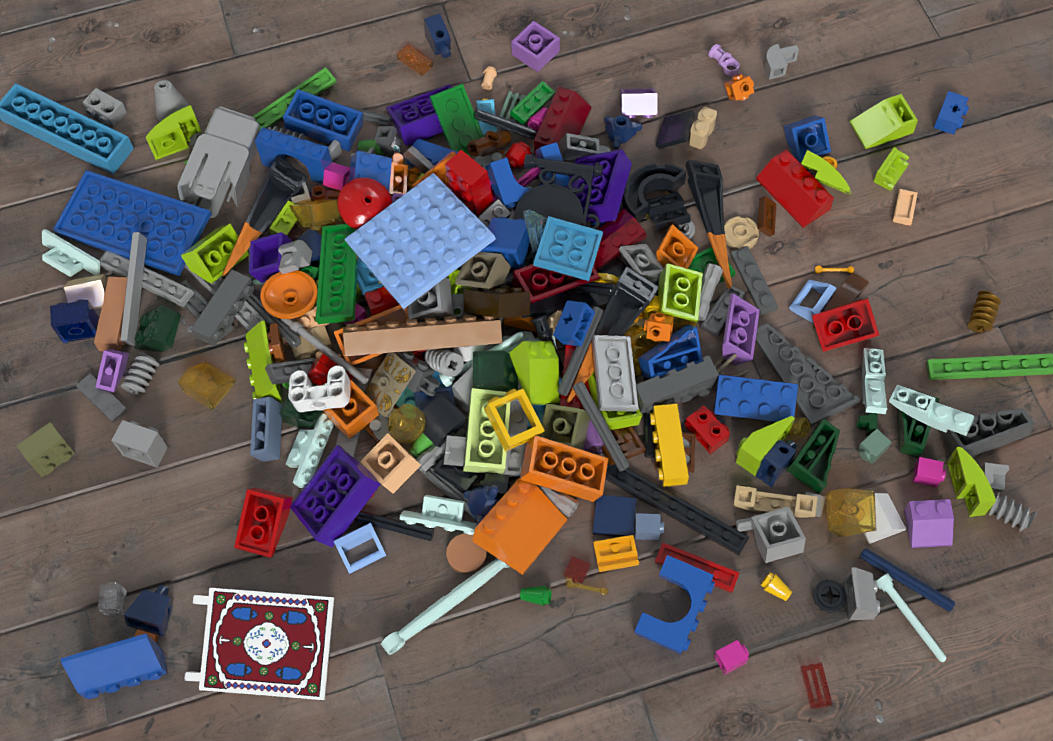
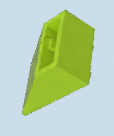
(885, 122)

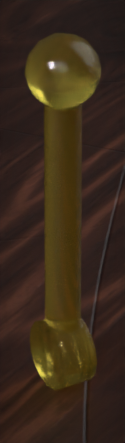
(570, 584)

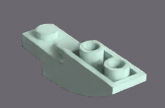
(873, 381)
(930, 412)

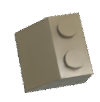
(483, 271)

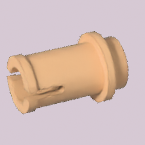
(489, 75)

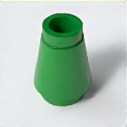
(538, 595)

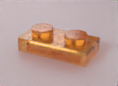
(415, 60)

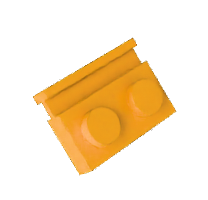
(616, 553)

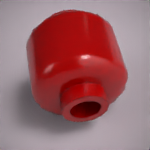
(517, 153)

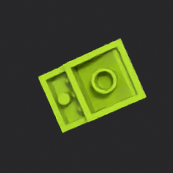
(173, 133)
(825, 172)
(614, 419)
(970, 483)

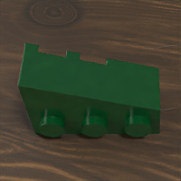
(912, 433)
(815, 457)

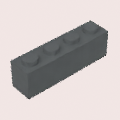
(223, 308)

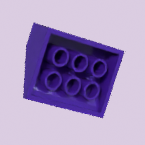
(416, 117)
(606, 189)
(334, 496)

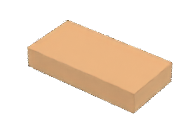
(905, 207)

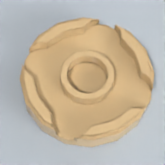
(741, 232)

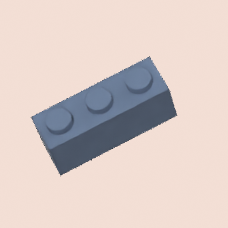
(266, 429)

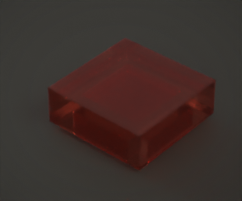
(577, 569)

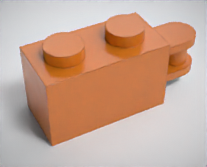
(398, 176)

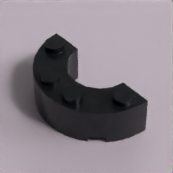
(648, 179)

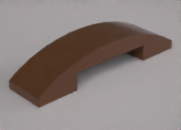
(847, 292)

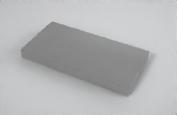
(614, 373)

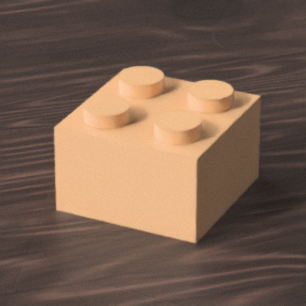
(390, 463)

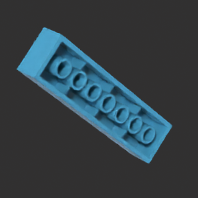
(65, 128)

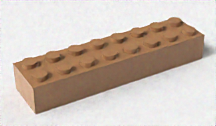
(421, 335)

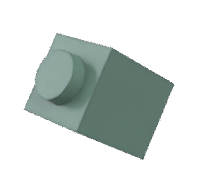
(873, 446)

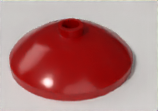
(352, 205)

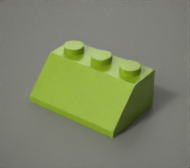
(212, 253)

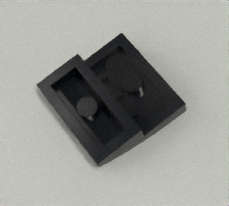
(667, 210)
(442, 420)

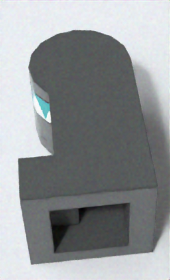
(388, 142)

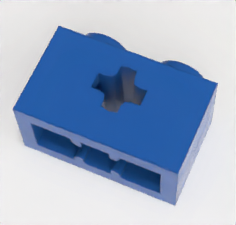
(951, 113)
(574, 323)

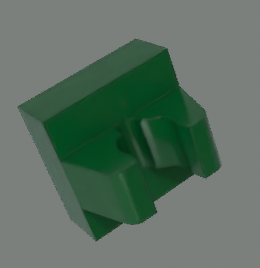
(868, 422)

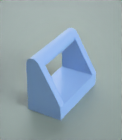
(825, 289)
(354, 539)

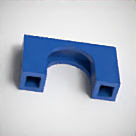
(274, 144)
(507, 188)
(696, 584)

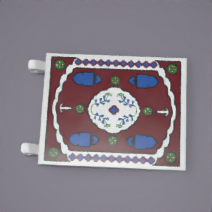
(265, 643)

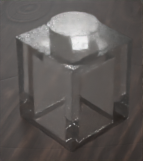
(112, 599)

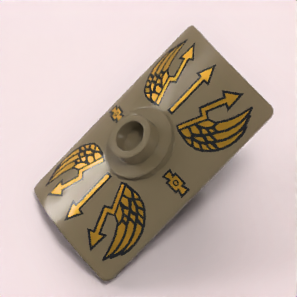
(389, 382)

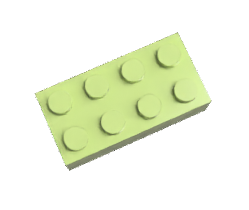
(483, 448)

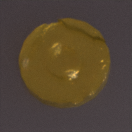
(406, 423)

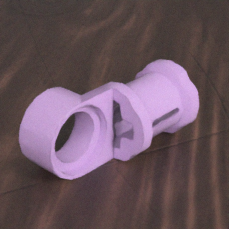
(724, 60)

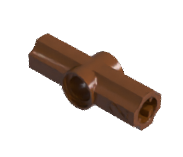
(489, 142)

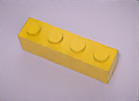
(670, 445)

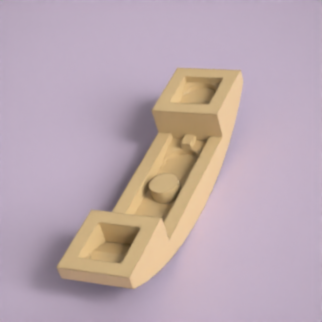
(763, 502)

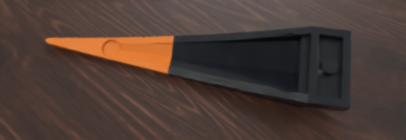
(277, 188)
(707, 189)
(621, 311)

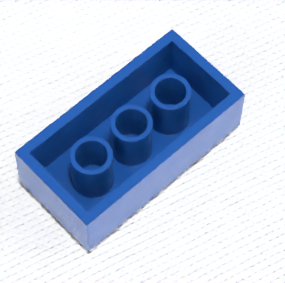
(323, 119)
(371, 166)
(755, 398)

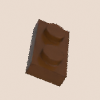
(766, 216)

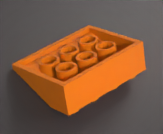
(519, 526)

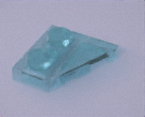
(535, 226)

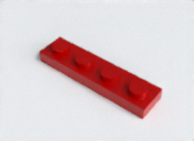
(723, 576)

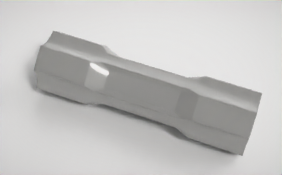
(710, 280)
(429, 458)
(562, 501)

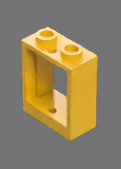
(498, 426)

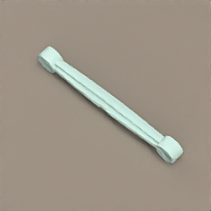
(396, 640)

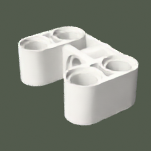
(310, 398)

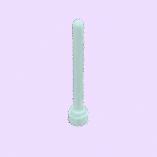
(447, 381)
(885, 583)

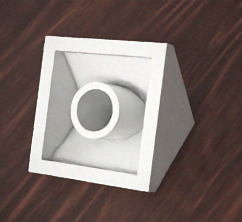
(887, 519)

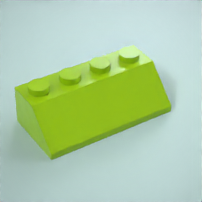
(258, 359)

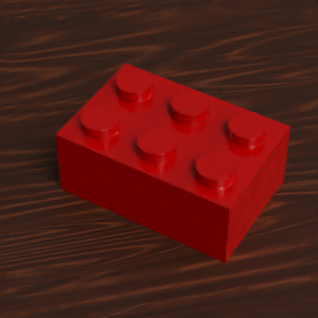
(469, 182)

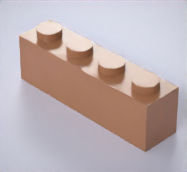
(111, 316)

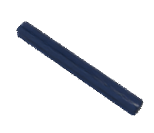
(907, 580)

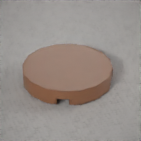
(465, 555)

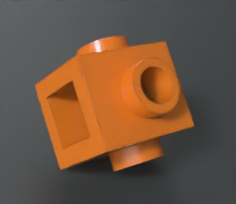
(739, 87)
(659, 327)

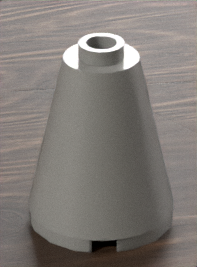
(167, 99)

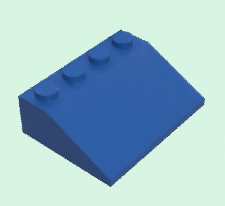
(115, 666)

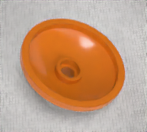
(288, 287)

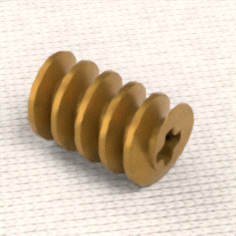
(984, 312)

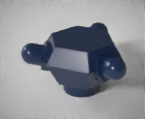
(620, 129)
(481, 501)

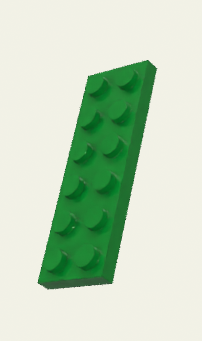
(336, 276)

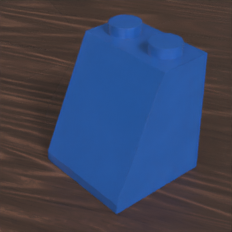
(510, 241)

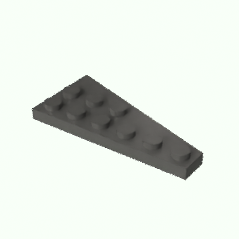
(817, 392)

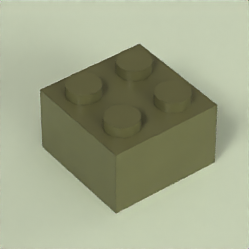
(565, 425)
(45, 449)

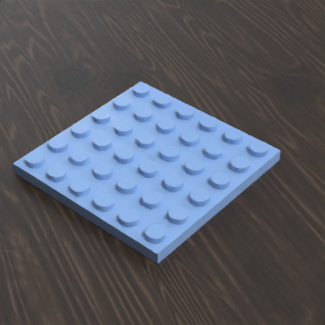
(419, 240)

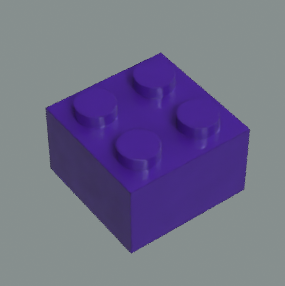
(265, 256)

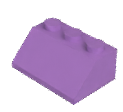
(740, 330)

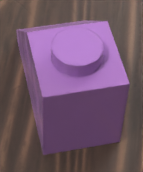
(111, 369)

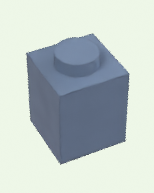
(648, 526)

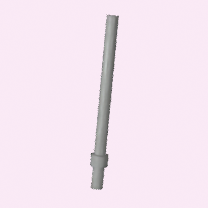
(299, 329)

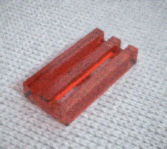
(812, 668)

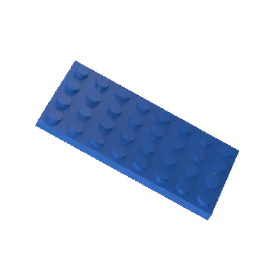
(110, 211)

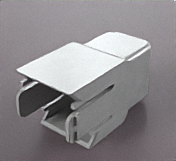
(219, 159)

